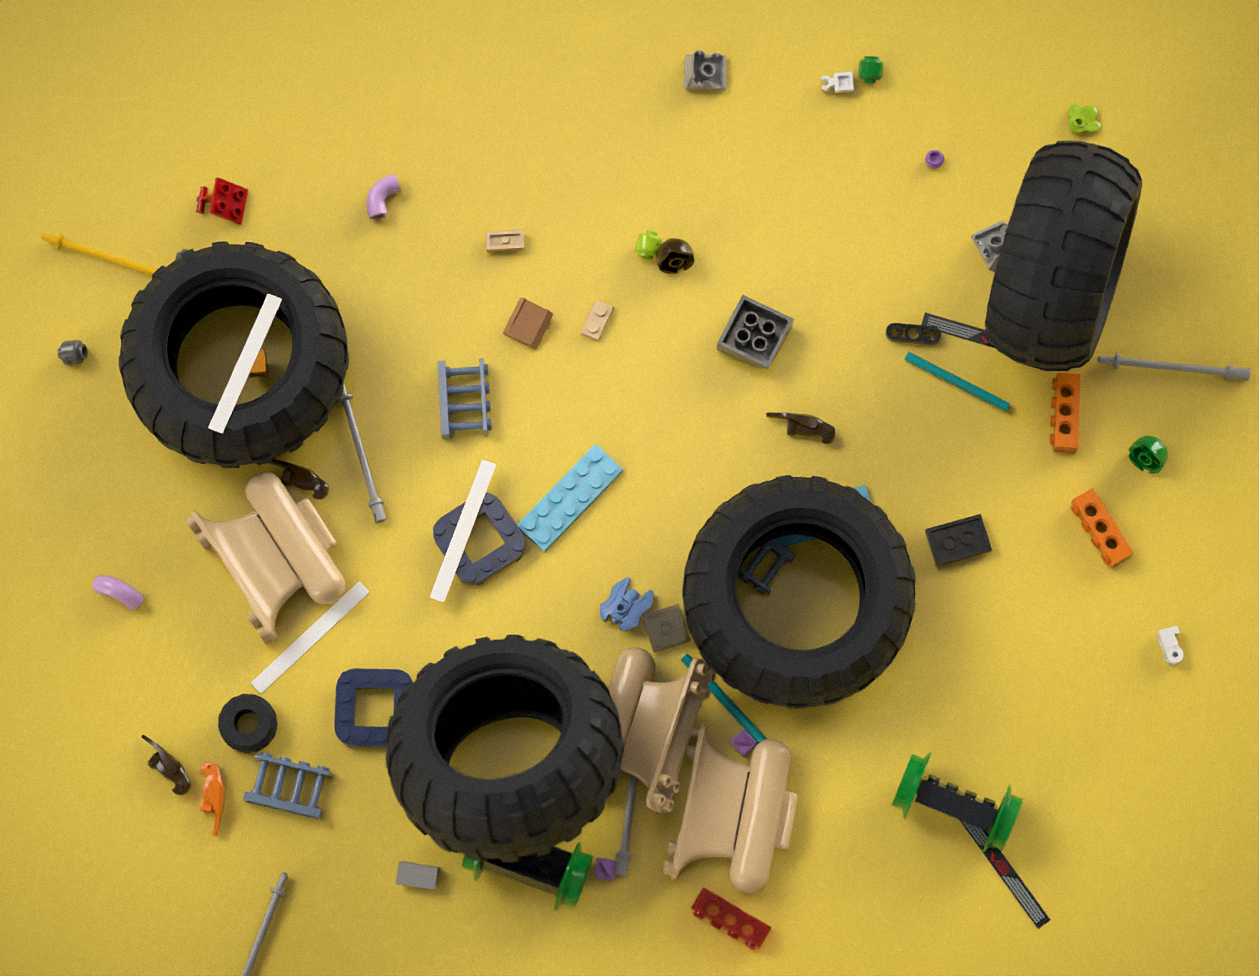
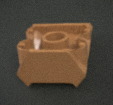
(528, 323)

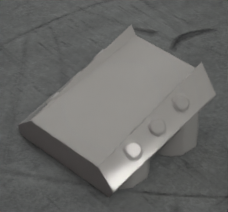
(705, 71)
(990, 242)

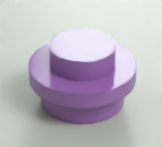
(934, 159)

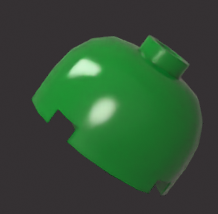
(1148, 453)

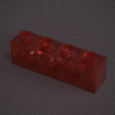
(707, 898)

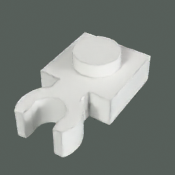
(841, 82)

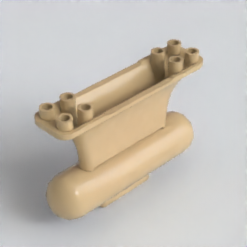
(274, 551)
(657, 721)
(735, 811)

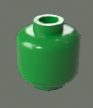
(870, 69)

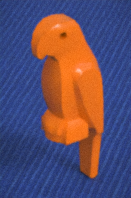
(213, 793)

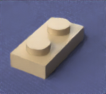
(505, 240)
(597, 320)

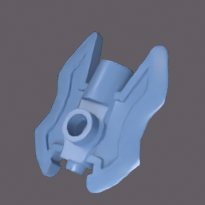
(624, 606)

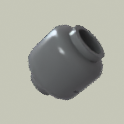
(72, 352)

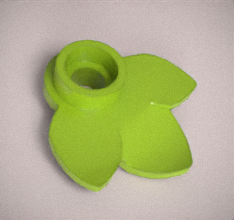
(1083, 116)

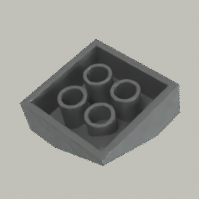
(754, 333)

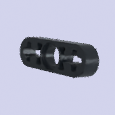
(899, 327)

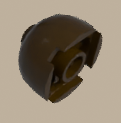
(674, 255)

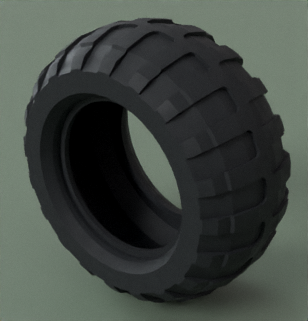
(1062, 255)
(220, 279)
(815, 510)
(518, 811)

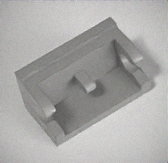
(417, 875)

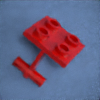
(226, 201)

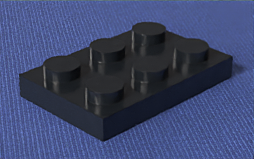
(958, 540)

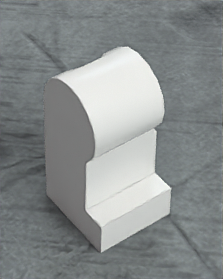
(1169, 645)

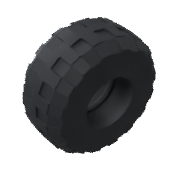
(260, 736)

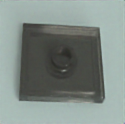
(666, 628)

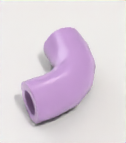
(378, 194)
(118, 590)

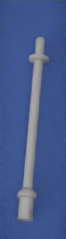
(1229, 372)
(375, 502)
(623, 856)
(277, 893)

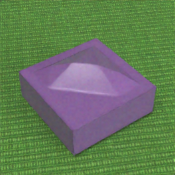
(743, 742)
(605, 869)

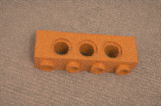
(1071, 383)
(1090, 500)

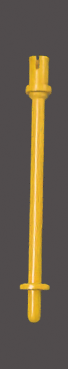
(60, 241)

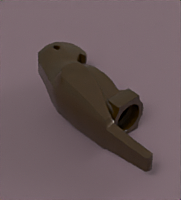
(806, 426)
(302, 478)
(169, 768)

